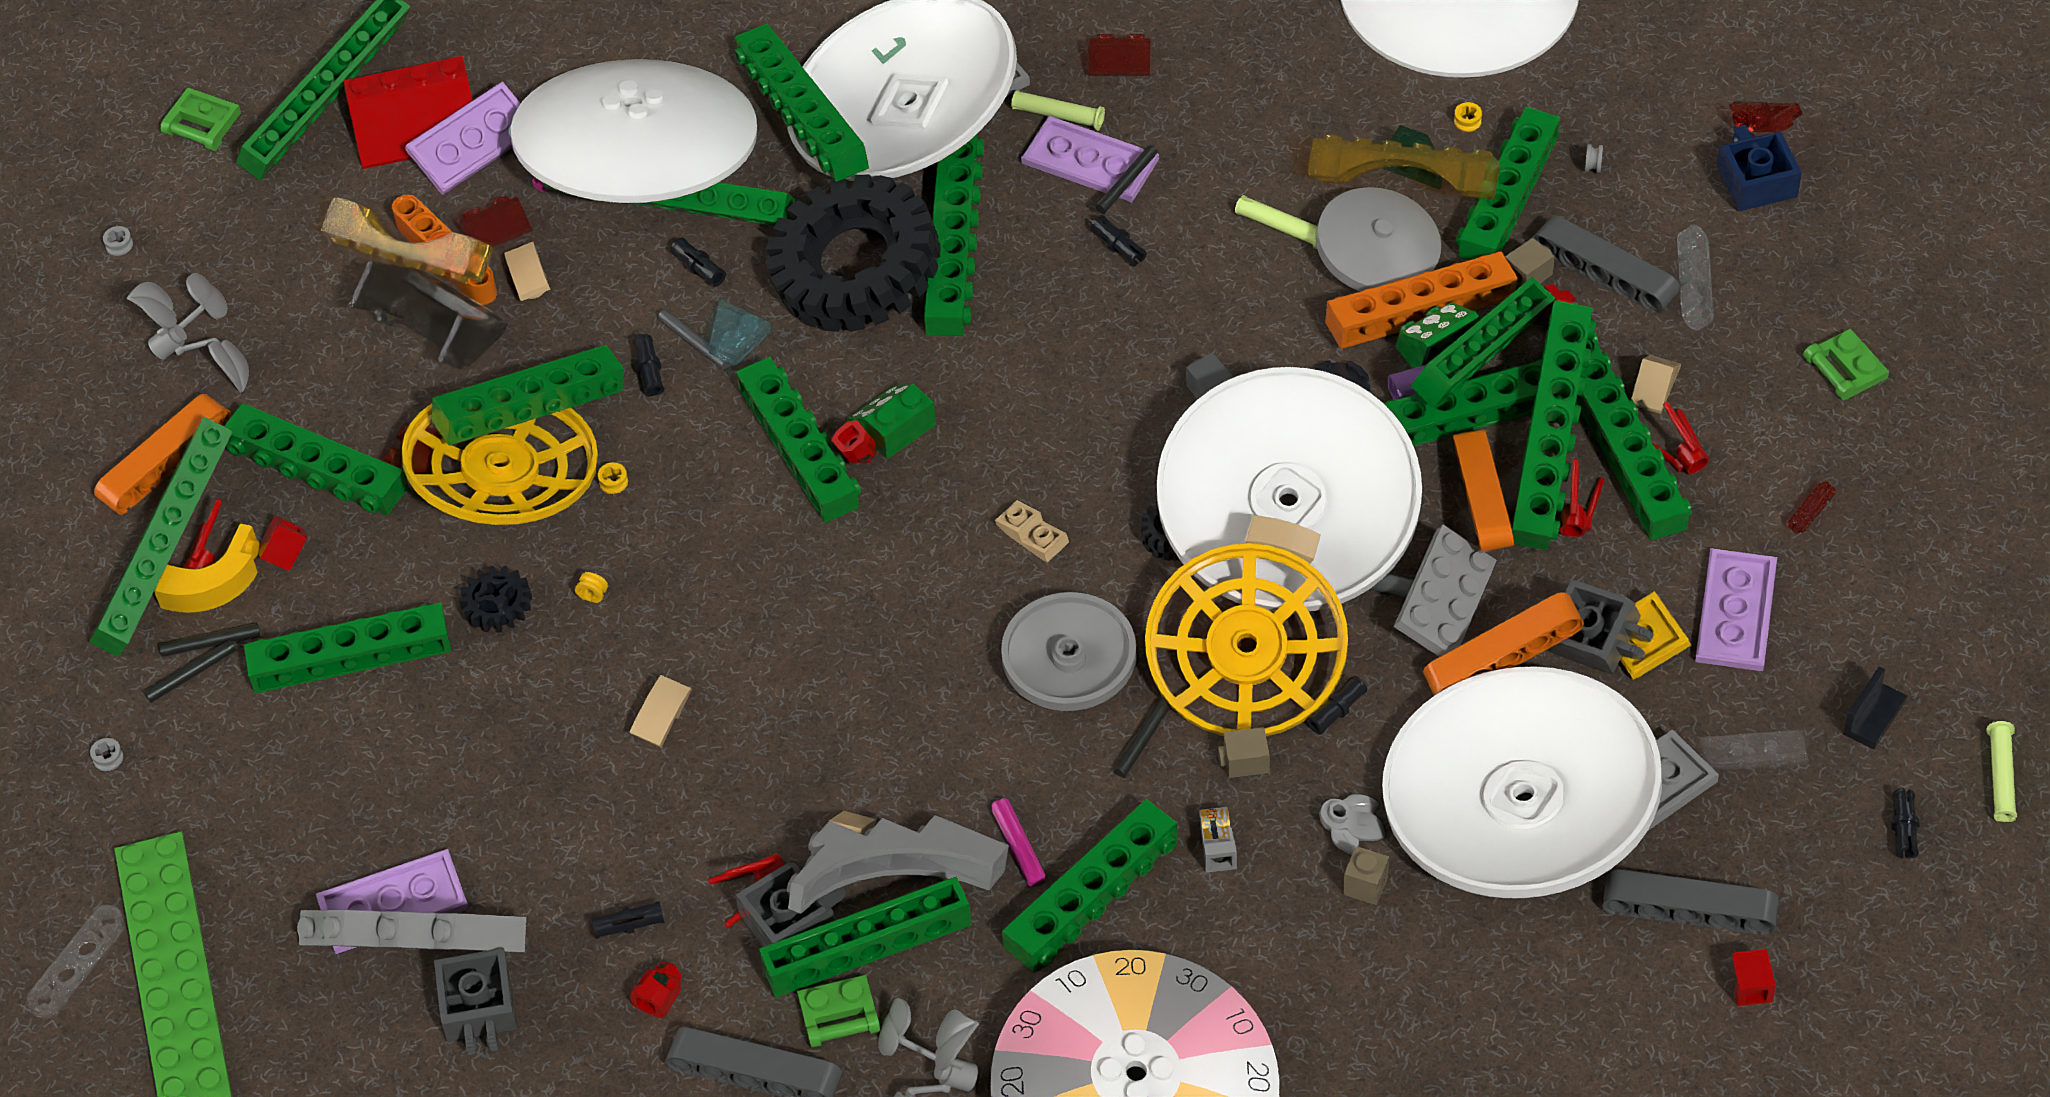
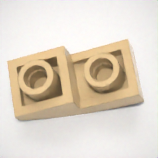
(527, 271)
(1029, 530)
(1283, 535)
(660, 711)

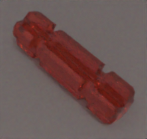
(1811, 507)

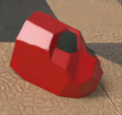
(855, 442)
(657, 990)

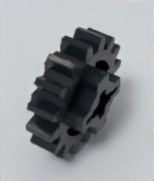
(495, 599)

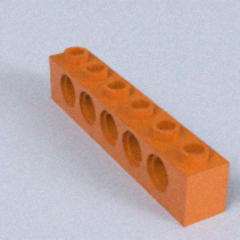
(1389, 307)

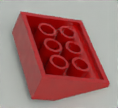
(402, 105)

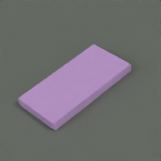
(466, 139)
(1085, 157)
(1736, 609)
(415, 886)

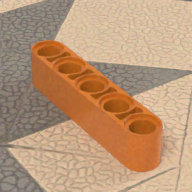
(420, 226)
(156, 456)
(1483, 490)
(1508, 642)

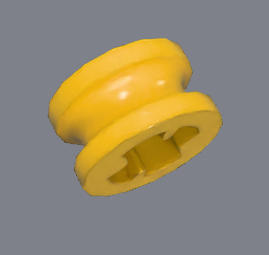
(1468, 109)
(617, 471)
(591, 587)

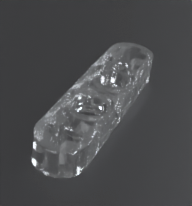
(1695, 277)
(71, 959)

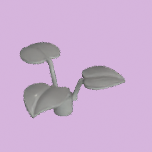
(172, 336)
(950, 1039)

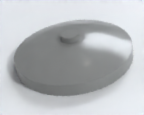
(1376, 238)
(1068, 651)

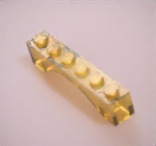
(1343, 161)
(452, 253)

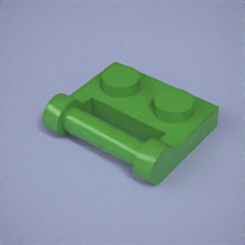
(204, 111)
(1852, 358)
(837, 1002)

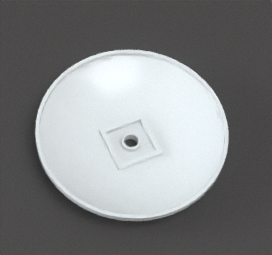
(1460, 35)
(951, 71)
(634, 131)

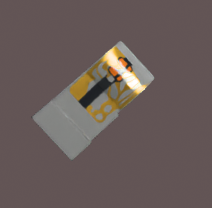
(1217, 839)

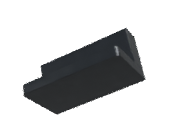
(1873, 711)

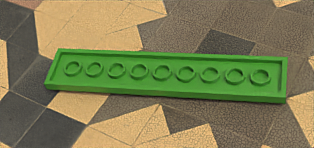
(172, 969)

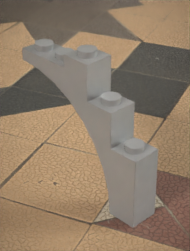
(889, 849)
(411, 930)

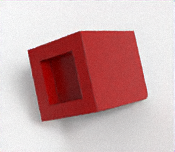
(282, 543)
(1754, 977)

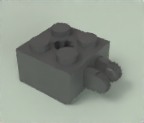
(1606, 630)
(766, 910)
(475, 997)

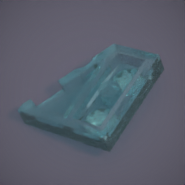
(736, 333)

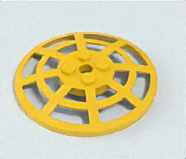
(518, 471)
(1246, 622)

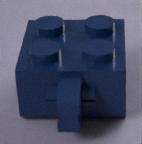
(1758, 169)

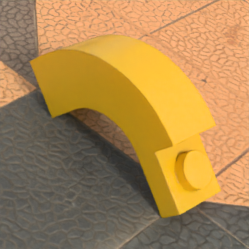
(214, 585)

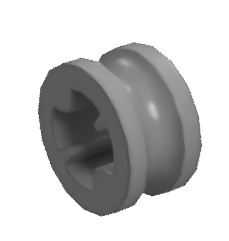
(1594, 158)
(119, 233)
(104, 745)

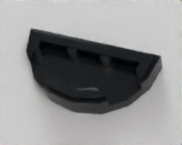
(1348, 371)

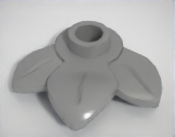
(1356, 823)

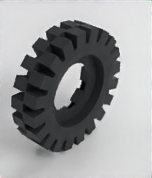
(830, 299)

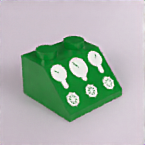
(1433, 334)
(896, 418)

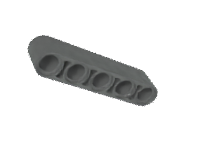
(1608, 264)
(1691, 901)
(752, 1065)

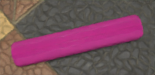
(1018, 842)

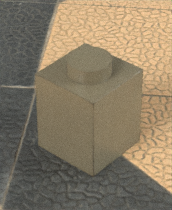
(1531, 260)
(1245, 752)
(1366, 875)

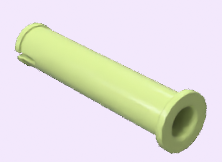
(1058, 109)
(1276, 219)
(2002, 770)

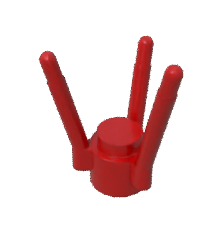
(1690, 452)
(1573, 517)
(199, 556)
(759, 869)

